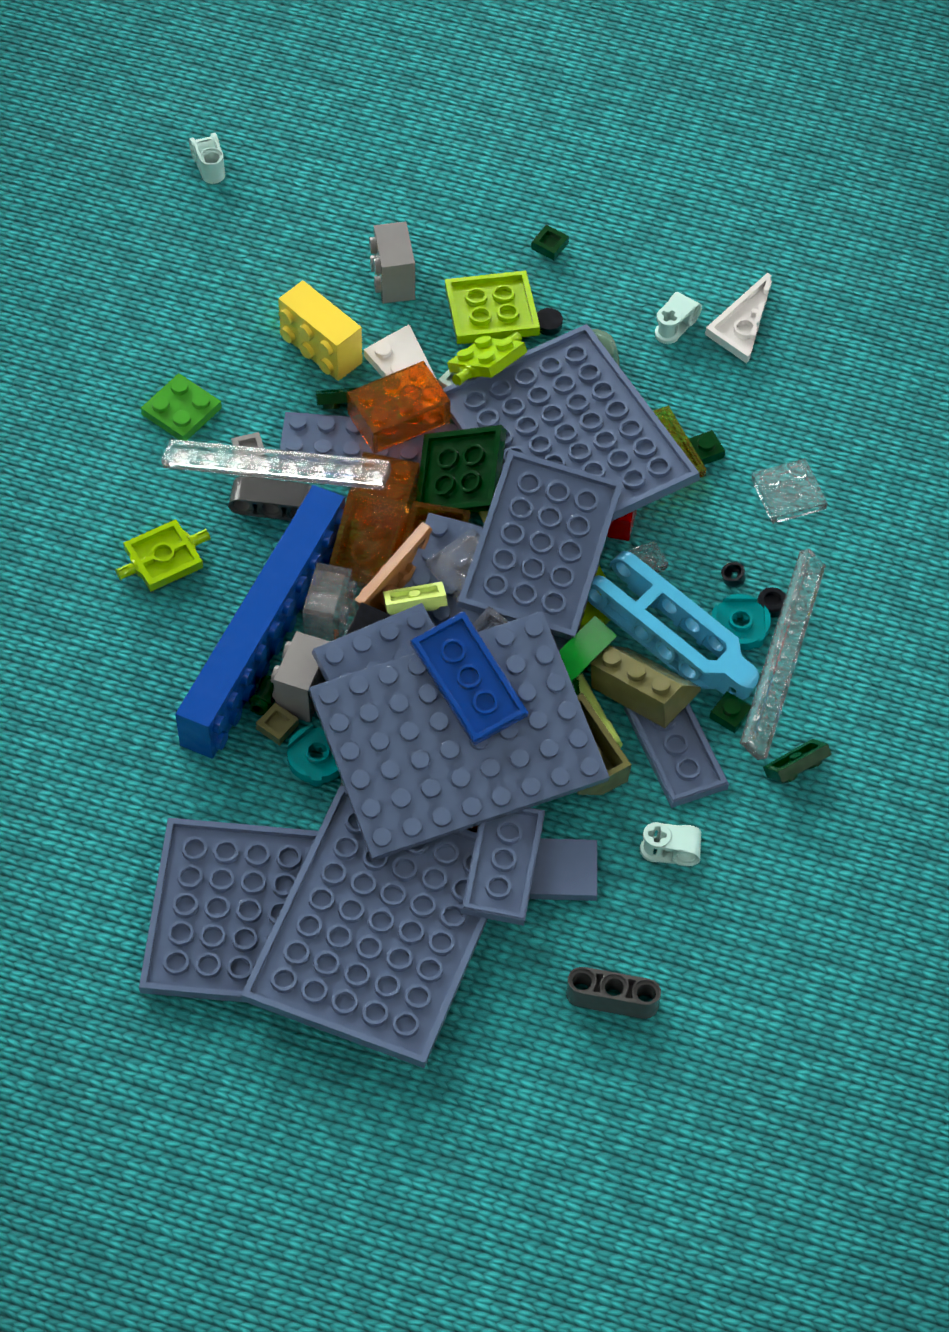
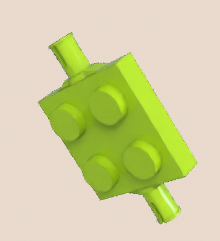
(486, 357)
(163, 555)

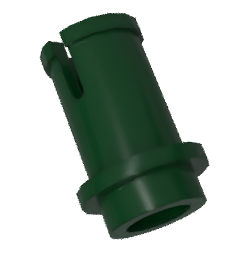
(261, 701)

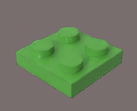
(181, 407)

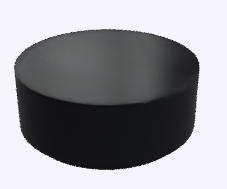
(550, 321)
(773, 599)

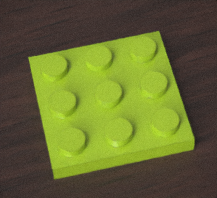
(491, 306)

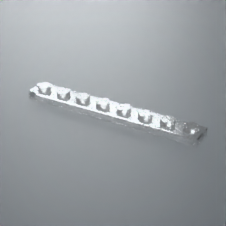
(276, 464)
(782, 655)

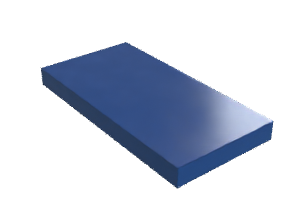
(469, 678)

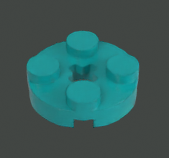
(744, 606)
(301, 761)

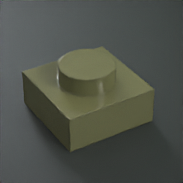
(277, 724)

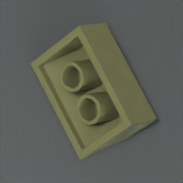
(641, 684)
(613, 757)

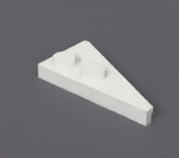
(740, 322)

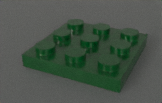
(461, 467)

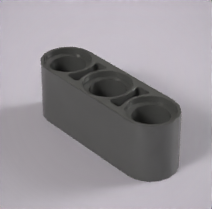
(267, 497)
(628, 986)

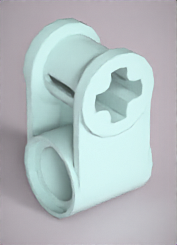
(209, 158)
(676, 318)
(673, 843)

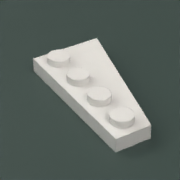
(395, 352)

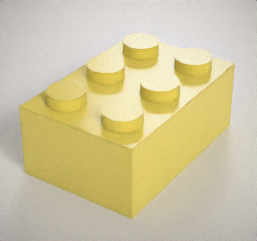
(320, 330)

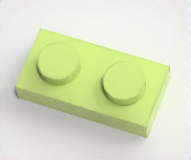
(431, 595)

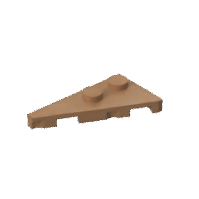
(396, 571)

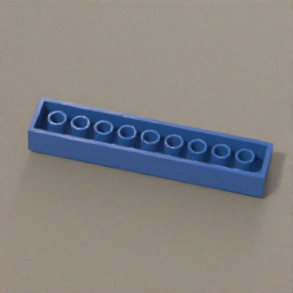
(259, 625)

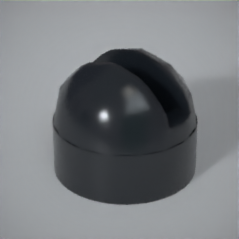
(727, 574)

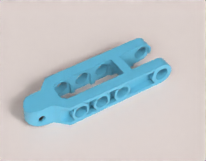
(631, 616)

